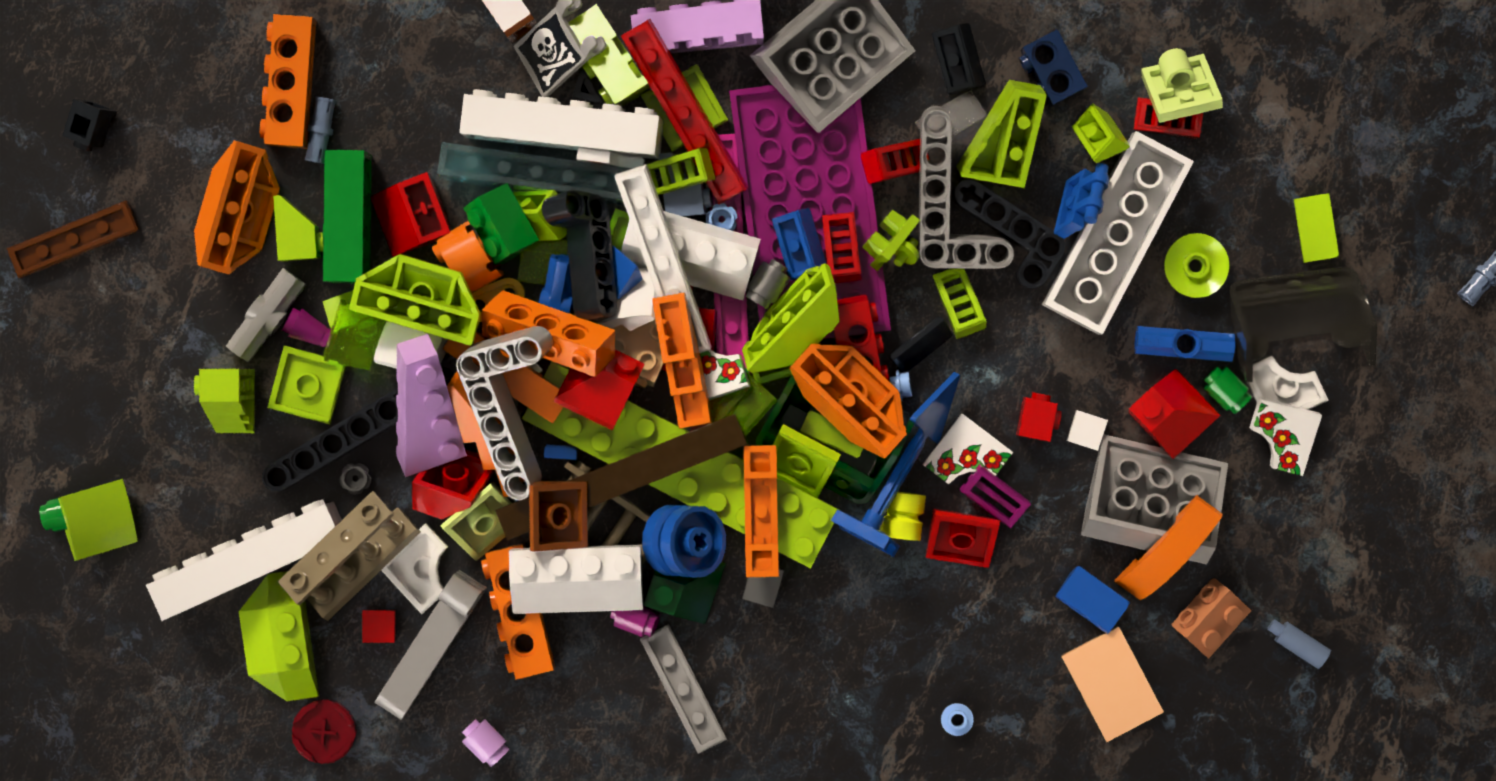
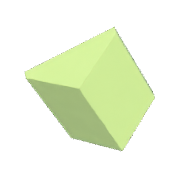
(478, 526)

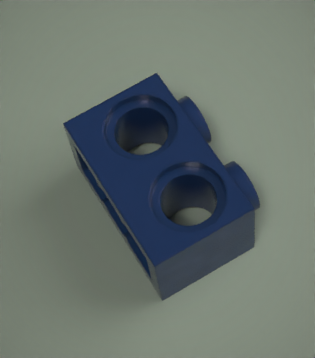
(1060, 65)

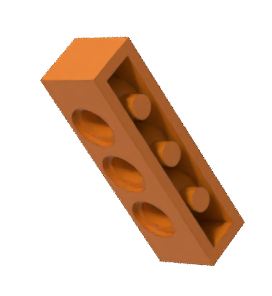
(303, 32)
(575, 340)
(520, 662)

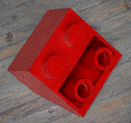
(411, 214)

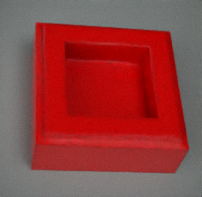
(378, 626)

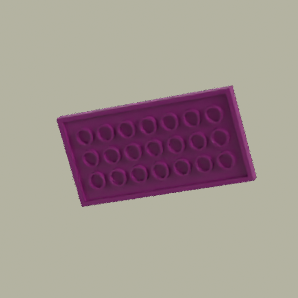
(800, 169)

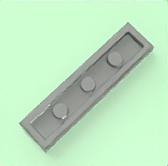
(683, 689)

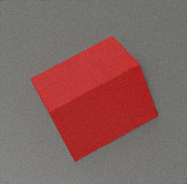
(962, 538)

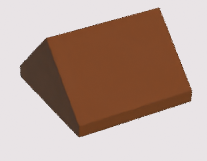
(558, 515)

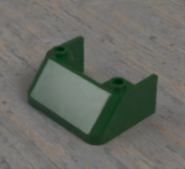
(852, 476)

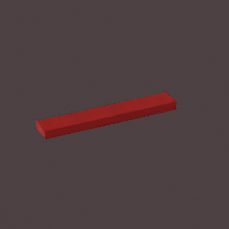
(683, 107)

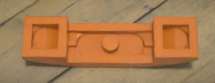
(761, 511)
(1171, 550)

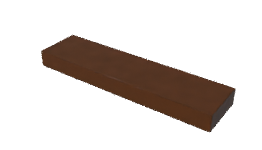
(73, 239)

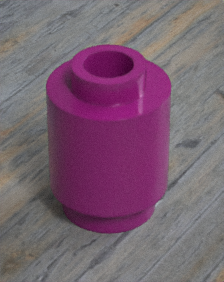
(637, 621)

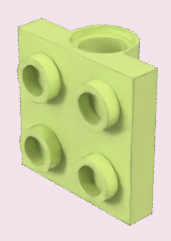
(1181, 86)

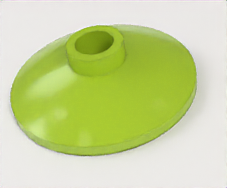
(1213, 263)

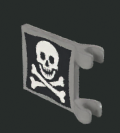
(553, 50)

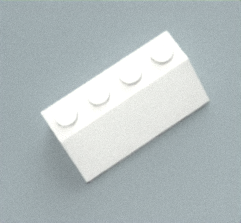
(710, 254)
(576, 579)

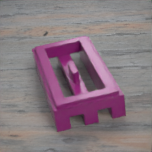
(973, 480)

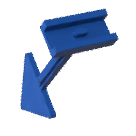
(930, 421)

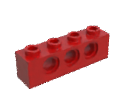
(859, 311)

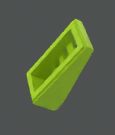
(703, 164)
(971, 326)

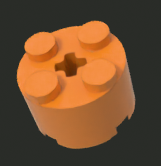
(465, 253)

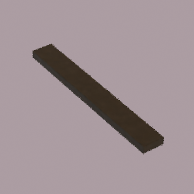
(641, 468)

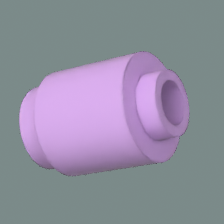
(484, 742)

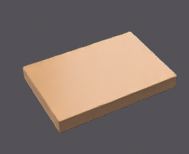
(1112, 684)

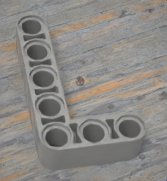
(941, 203)
(501, 403)
(430, 644)

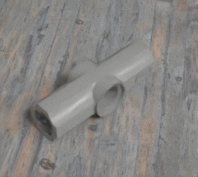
(266, 315)

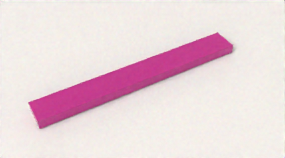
(732, 312)

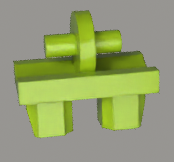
(883, 250)

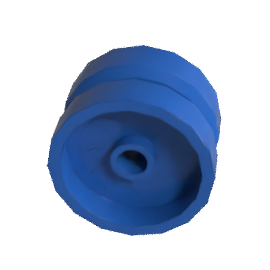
(684, 541)

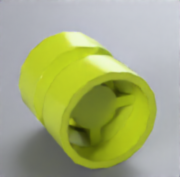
(903, 515)

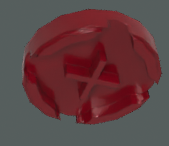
(324, 731)

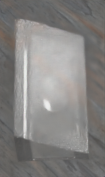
(963, 111)

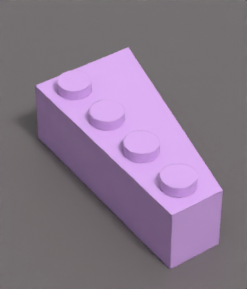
(706, 26)
(426, 417)

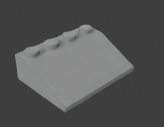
(832, 56)
(1142, 491)

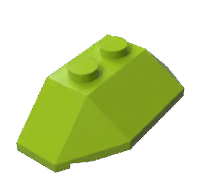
(419, 298)
(794, 322)
(278, 641)

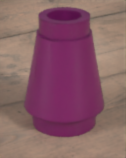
(306, 328)

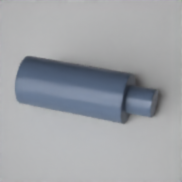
(1299, 643)

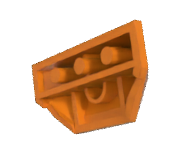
(235, 208)
(851, 396)

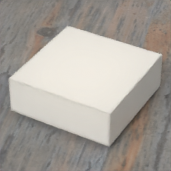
(1087, 430)

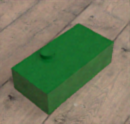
(347, 215)

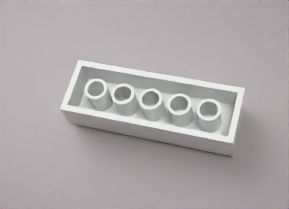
(561, 126)
(1113, 247)
(241, 562)

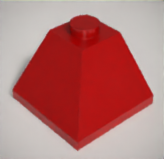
(601, 396)
(1173, 413)
(449, 486)

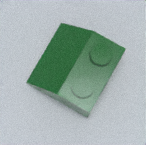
(501, 224)

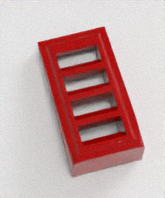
(1139, 120)
(877, 164)
(848, 274)

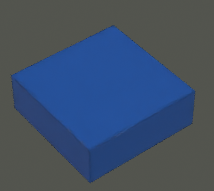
(561, 452)

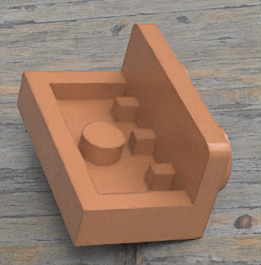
(1211, 617)

